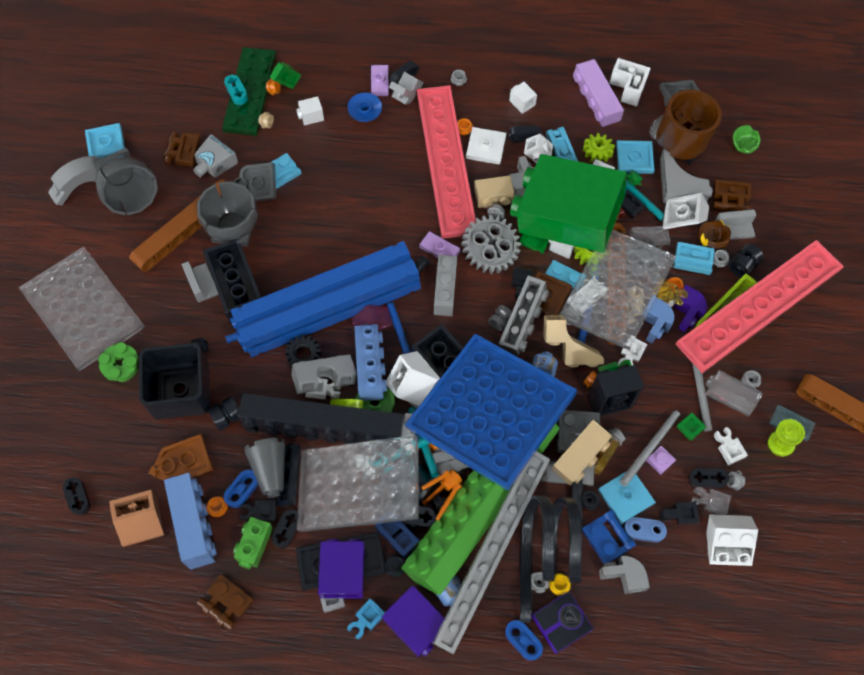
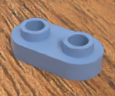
(645, 530)

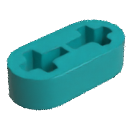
(239, 88)

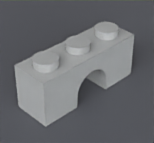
(445, 285)
(338, 369)

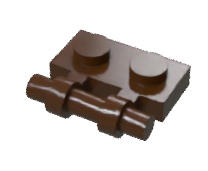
(187, 147)
(731, 190)
(228, 595)

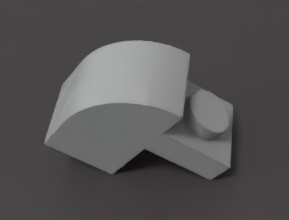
(406, 89)
(517, 178)
(631, 572)

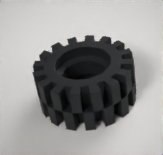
(301, 343)

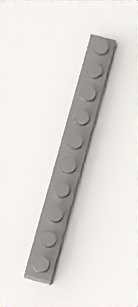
(490, 554)

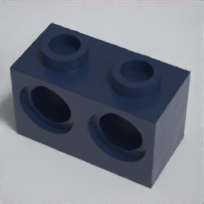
(398, 537)

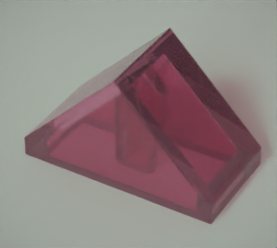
(373, 315)

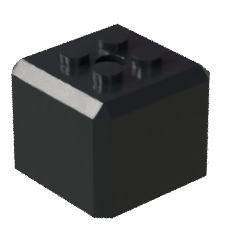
(166, 369)

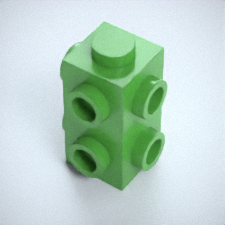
(253, 543)

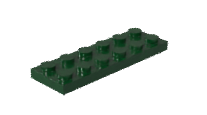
(254, 72)

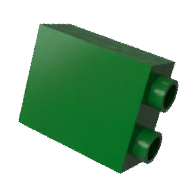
(570, 202)

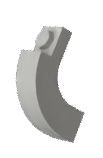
(71, 176)

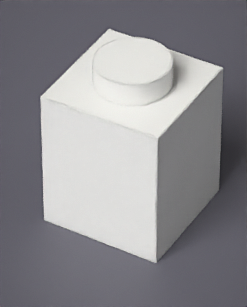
(523, 97)
(310, 111)

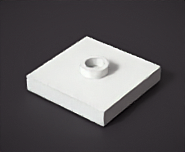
(486, 145)

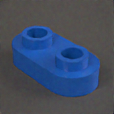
(239, 488)
(524, 640)

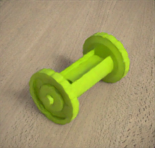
(786, 437)

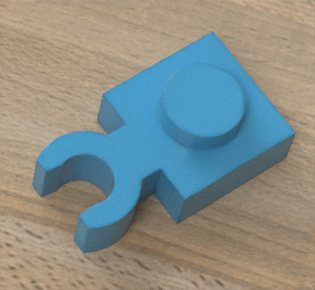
(368, 617)

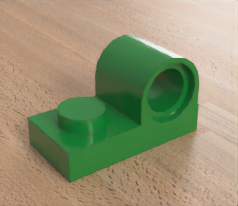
(285, 75)

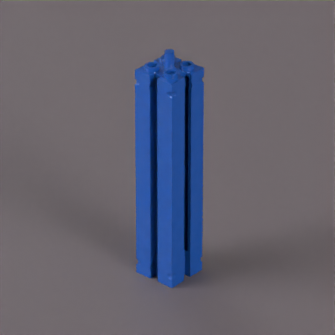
(324, 299)

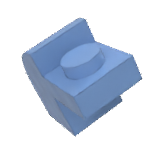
(661, 317)

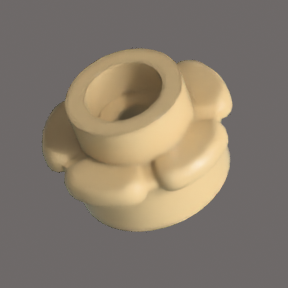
(266, 120)

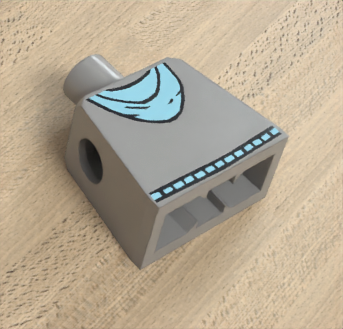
(214, 158)

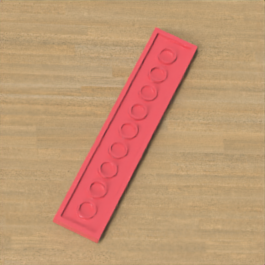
(446, 161)
(758, 306)

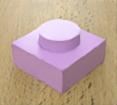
(661, 460)

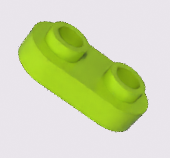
(354, 403)

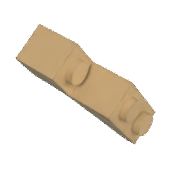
(573, 351)

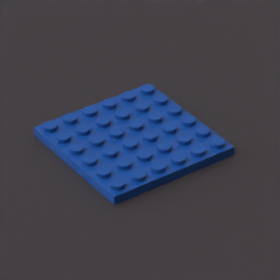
(491, 411)

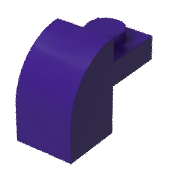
(693, 307)

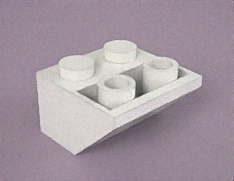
(412, 378)
(731, 539)

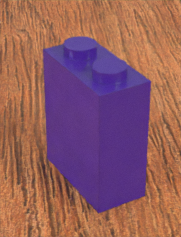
(341, 569)
(414, 621)

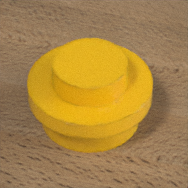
(560, 585)

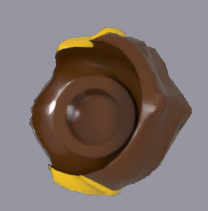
(714, 234)

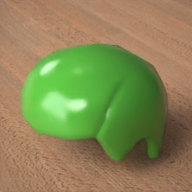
(746, 139)

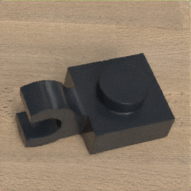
(519, 278)
(684, 513)

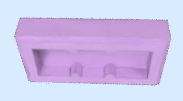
(379, 80)
(437, 246)

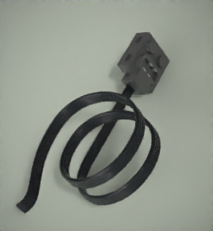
(571, 426)

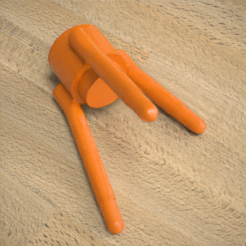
(450, 480)

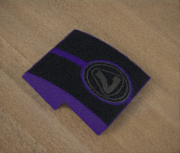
(562, 622)

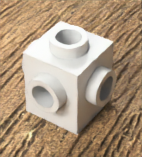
(537, 145)

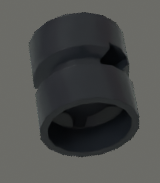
(746, 260)
(225, 413)

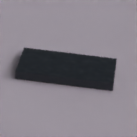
(309, 560)

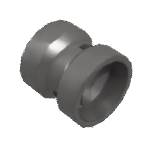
(500, 318)

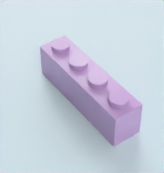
(598, 93)

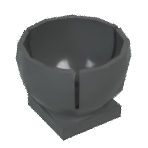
(126, 182)
(227, 215)

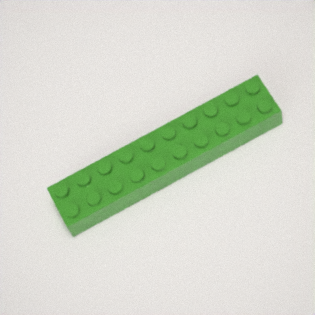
(458, 530)

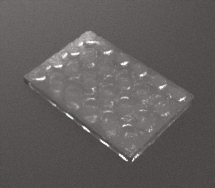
(618, 289)
(81, 308)
(358, 484)

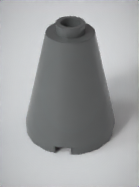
(267, 464)

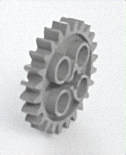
(476, 250)

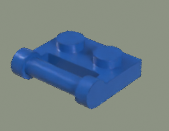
(602, 540)

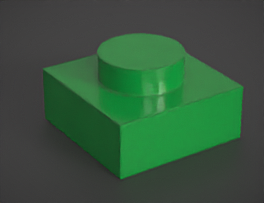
(691, 427)

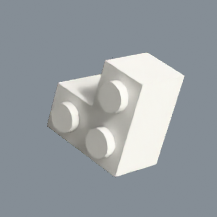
(631, 78)

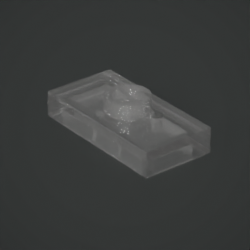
(653, 234)

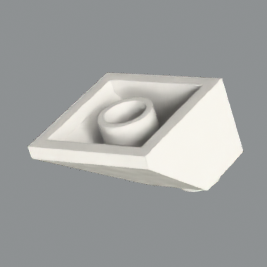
(685, 211)

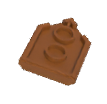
(182, 458)

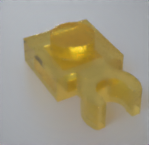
(670, 292)
(605, 457)

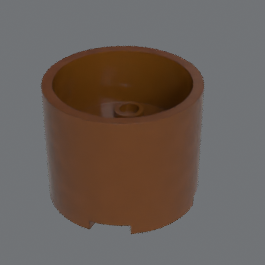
(688, 124)

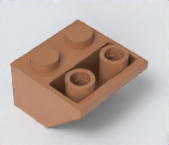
(137, 518)

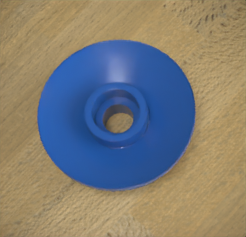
(363, 102)

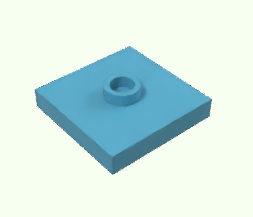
(104, 140)
(635, 156)
(626, 500)

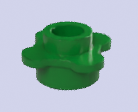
(634, 178)

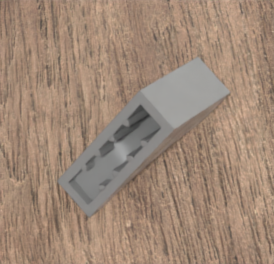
(678, 182)

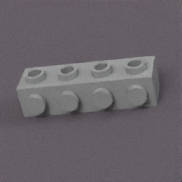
(523, 316)

